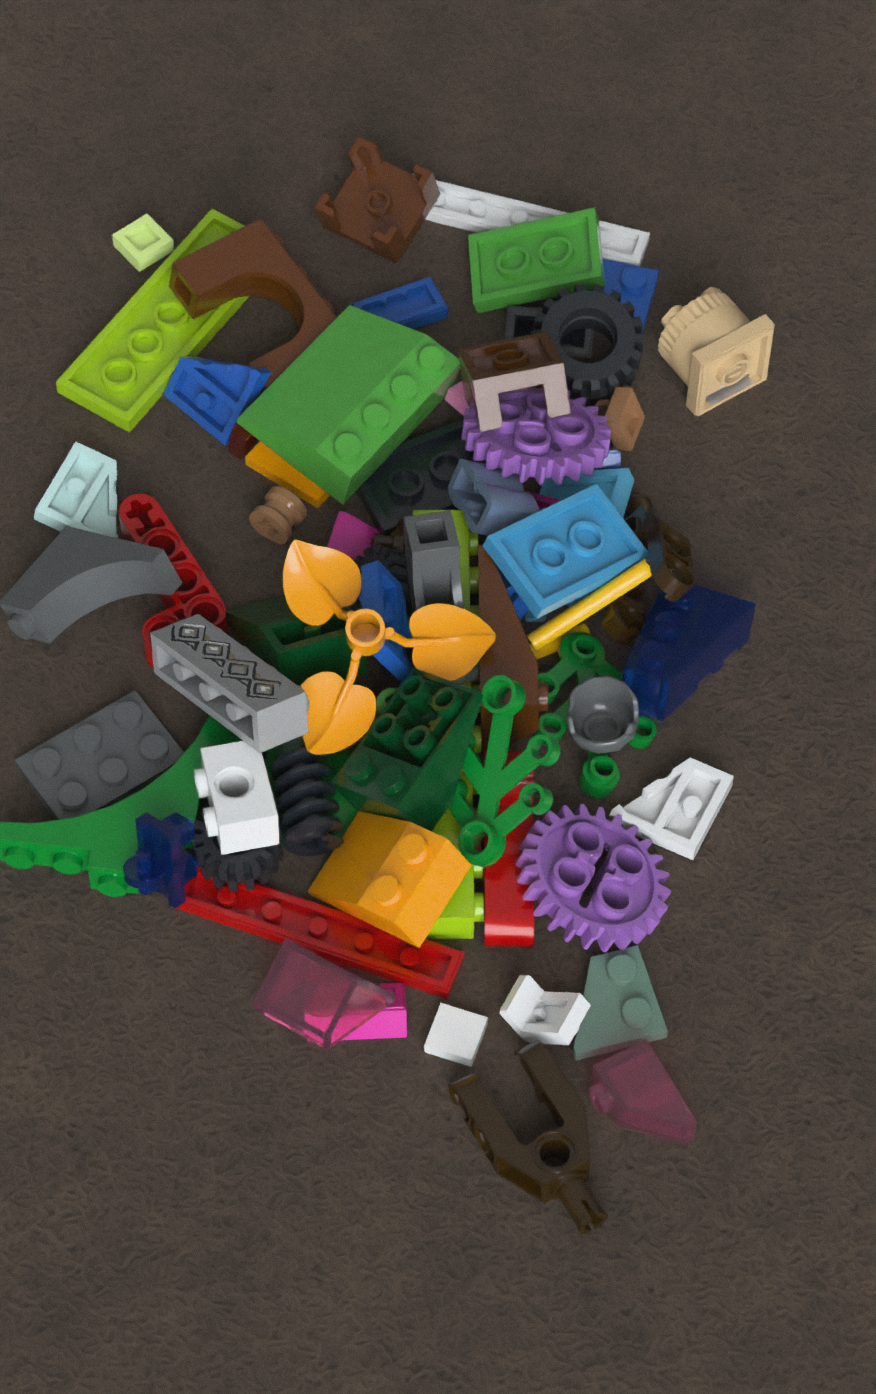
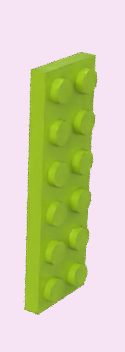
(140, 347)

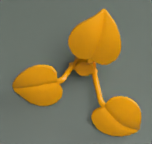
(323, 582)

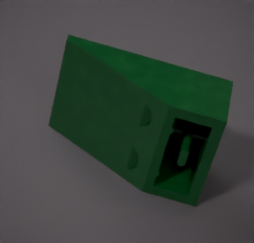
(289, 644)
(412, 751)

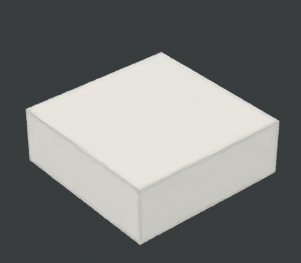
(456, 1034)

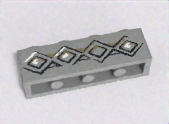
(230, 683)

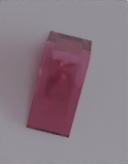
(641, 1095)

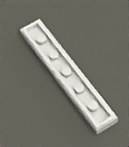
(485, 211)

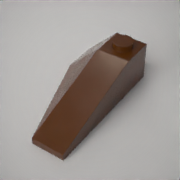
(508, 655)

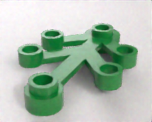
(582, 667)
(497, 779)

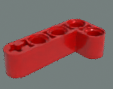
(141, 512)
(506, 914)

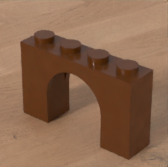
(253, 265)

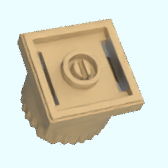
(715, 349)

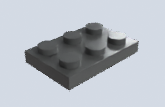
(100, 759)

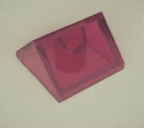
(318, 996)

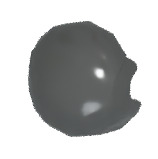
(602, 714)

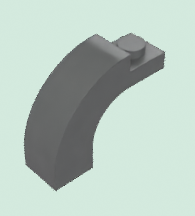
(434, 564)

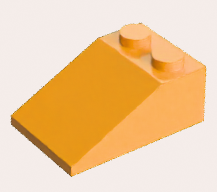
(391, 875)

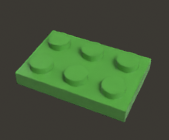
(535, 260)

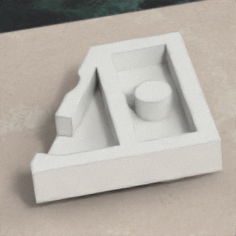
(678, 808)

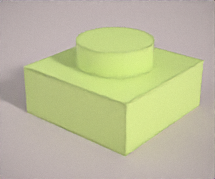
(143, 242)

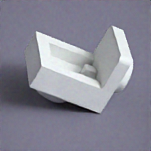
(543, 1014)

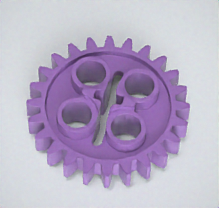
(537, 444)
(560, 863)

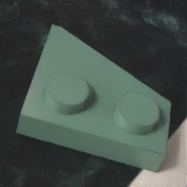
(621, 1005)

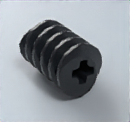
(306, 803)

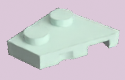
(82, 493)

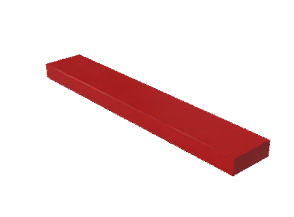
(325, 931)

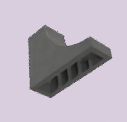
(80, 575)

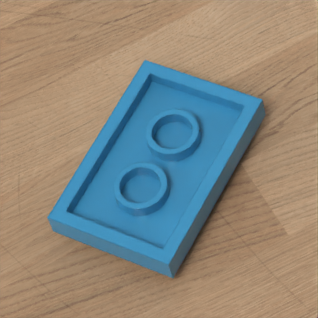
(565, 550)

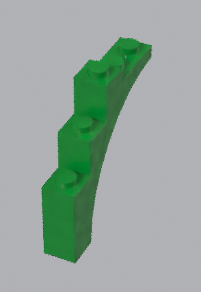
(108, 836)

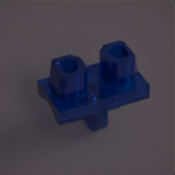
(160, 860)

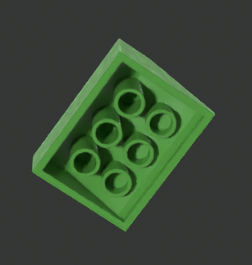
(351, 399)

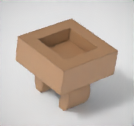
(623, 416)

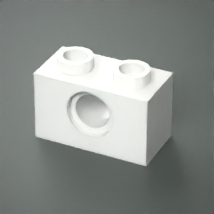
(238, 796)

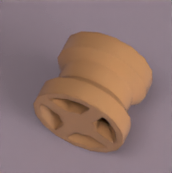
(278, 515)

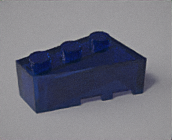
(683, 645)

